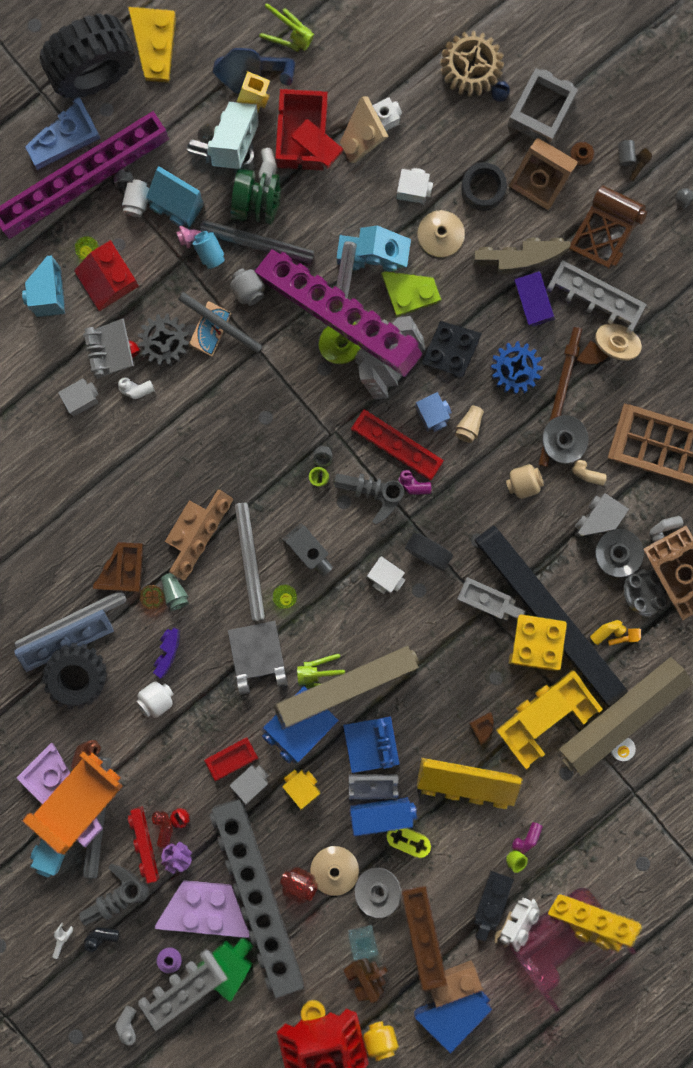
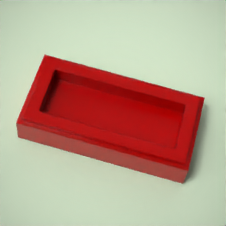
(309, 139)
(231, 759)

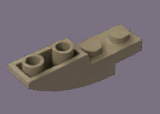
(531, 255)

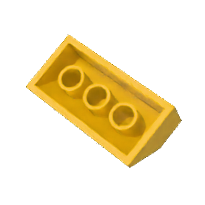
(468, 782)

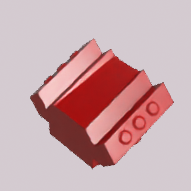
(324, 1042)

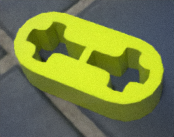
(406, 846)

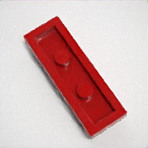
(143, 844)

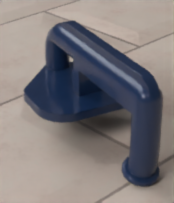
(236, 63)

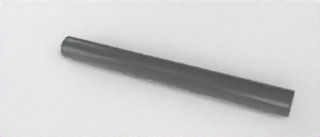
(220, 322)

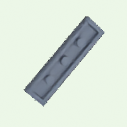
(79, 632)

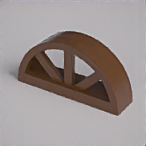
(424, 938)

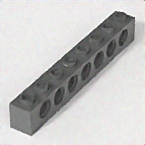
(278, 983)

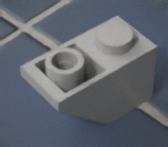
(604, 516)

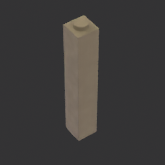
(346, 687)
(625, 716)

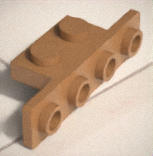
(194, 531)

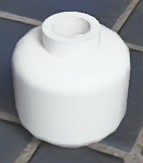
(155, 699)

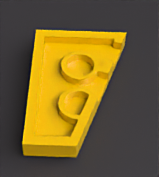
(154, 40)

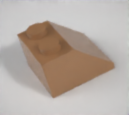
(543, 173)

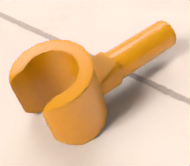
(633, 636)

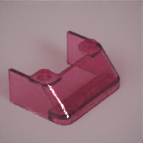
(551, 943)

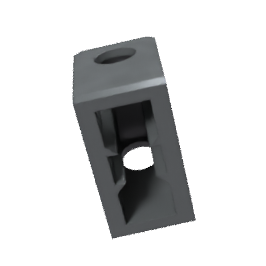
(301, 541)

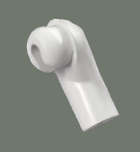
(133, 390)

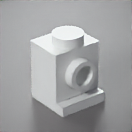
(392, 118)

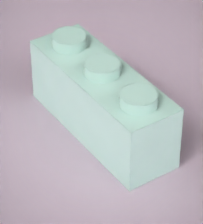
(233, 135)

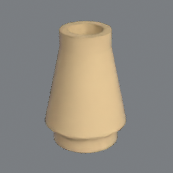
(469, 426)

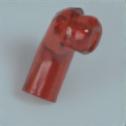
(165, 827)

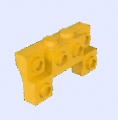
(543, 712)

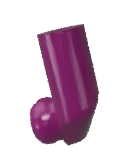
(412, 486)
(530, 841)

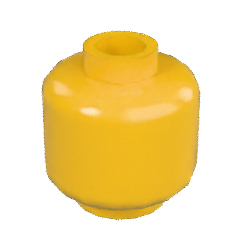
(380, 1041)

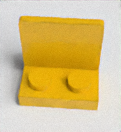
(538, 643)

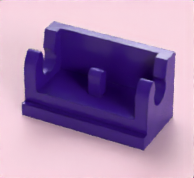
(534, 299)

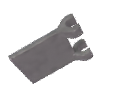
(256, 654)

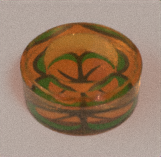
(152, 597)

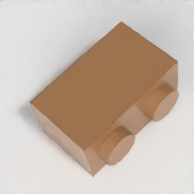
(461, 982)

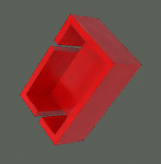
(294, 109)

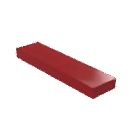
(397, 445)

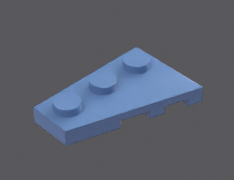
(67, 134)

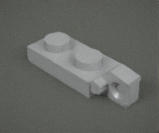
(488, 600)

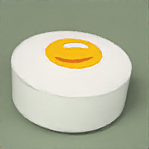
(624, 751)

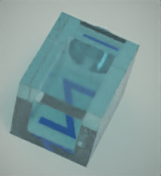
(363, 942)

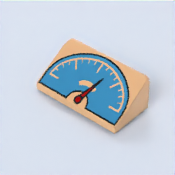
(206, 333)

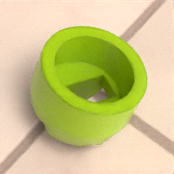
(314, 476)
(516, 861)

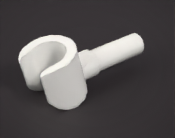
(61, 937)

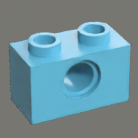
(383, 248)

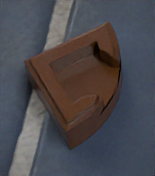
(591, 355)
(483, 727)

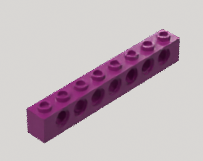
(82, 174)
(399, 359)

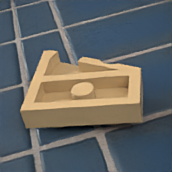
(363, 131)

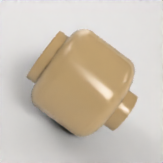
(525, 481)

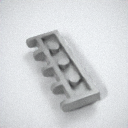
(597, 294)
(183, 992)

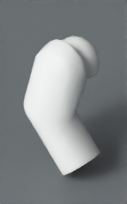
(269, 164)

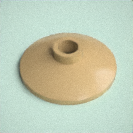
(437, 244)
(617, 342)
(337, 858)

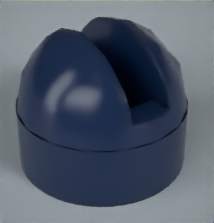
(499, 94)

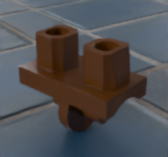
(370, 978)

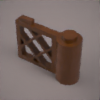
(621, 212)

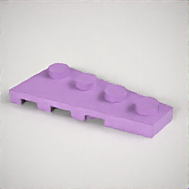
(45, 776)

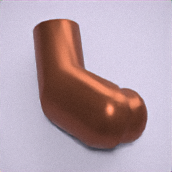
(87, 747)

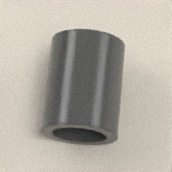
(627, 153)

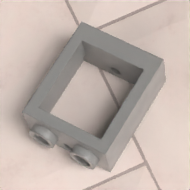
(531, 126)

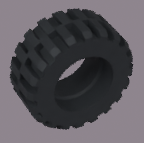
(87, 56)

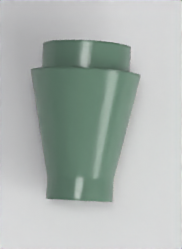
(174, 593)

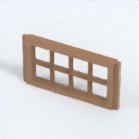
(622, 434)

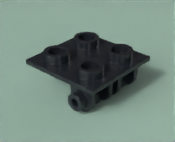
(451, 349)

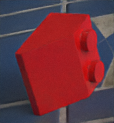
(105, 276)

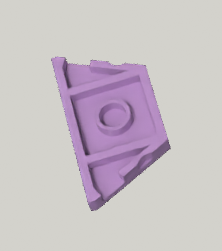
(204, 909)

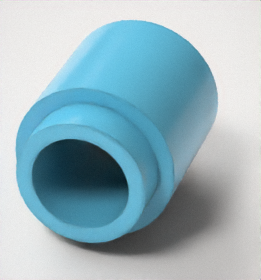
(208, 249)

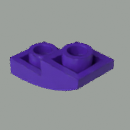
(170, 645)

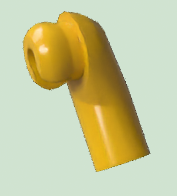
(605, 630)

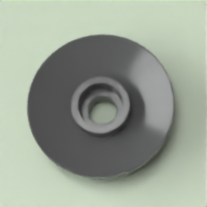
(575, 439)
(631, 550)

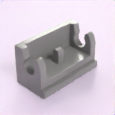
(373, 786)

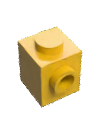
(254, 91)
(301, 787)

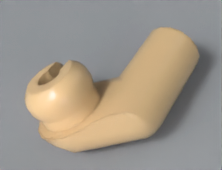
(589, 476)

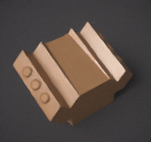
(674, 566)

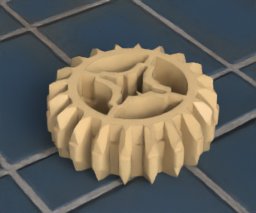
(462, 59)

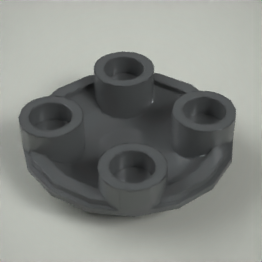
(645, 592)

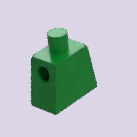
(233, 964)

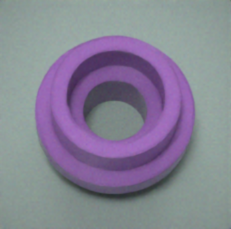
(174, 954)

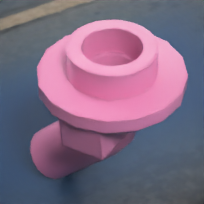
(186, 236)

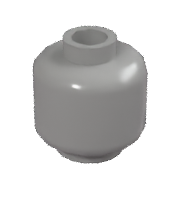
(247, 286)

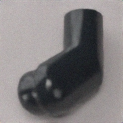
(98, 936)

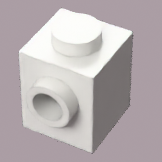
(414, 185)
(386, 576)

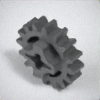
(172, 339)

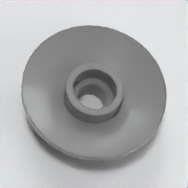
(367, 892)

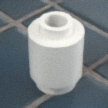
(135, 198)

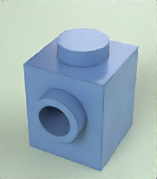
(433, 412)

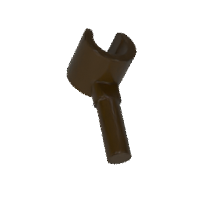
(644, 157)

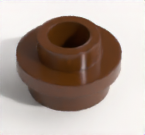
(582, 160)

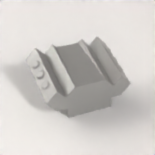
(377, 375)

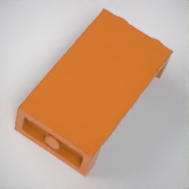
(75, 803)

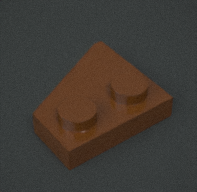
(123, 569)

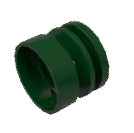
(255, 196)

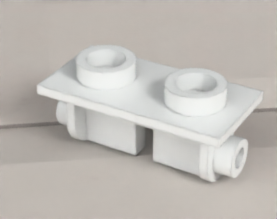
(517, 933)

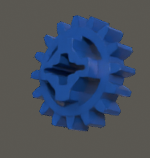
(507, 364)

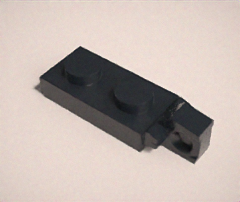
(492, 903)

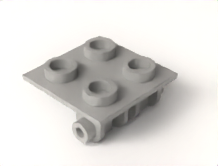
(108, 348)

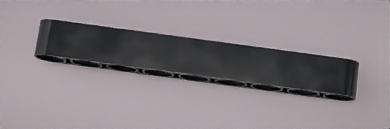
(543, 605)

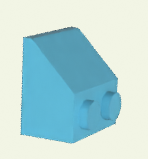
(174, 198)
(45, 289)

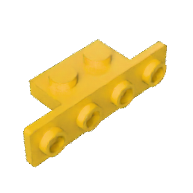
(595, 924)

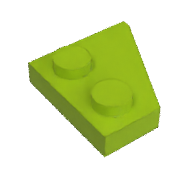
(410, 292)

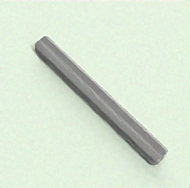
(249, 561)
(106, 604)

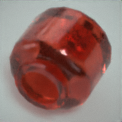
(299, 885)

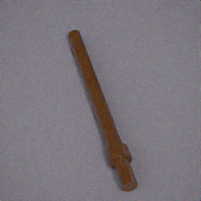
(571, 352)

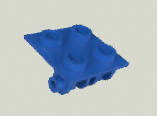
(371, 744)

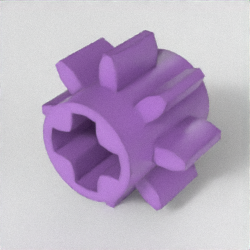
(176, 857)

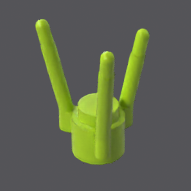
(300, 35)
(309, 674)

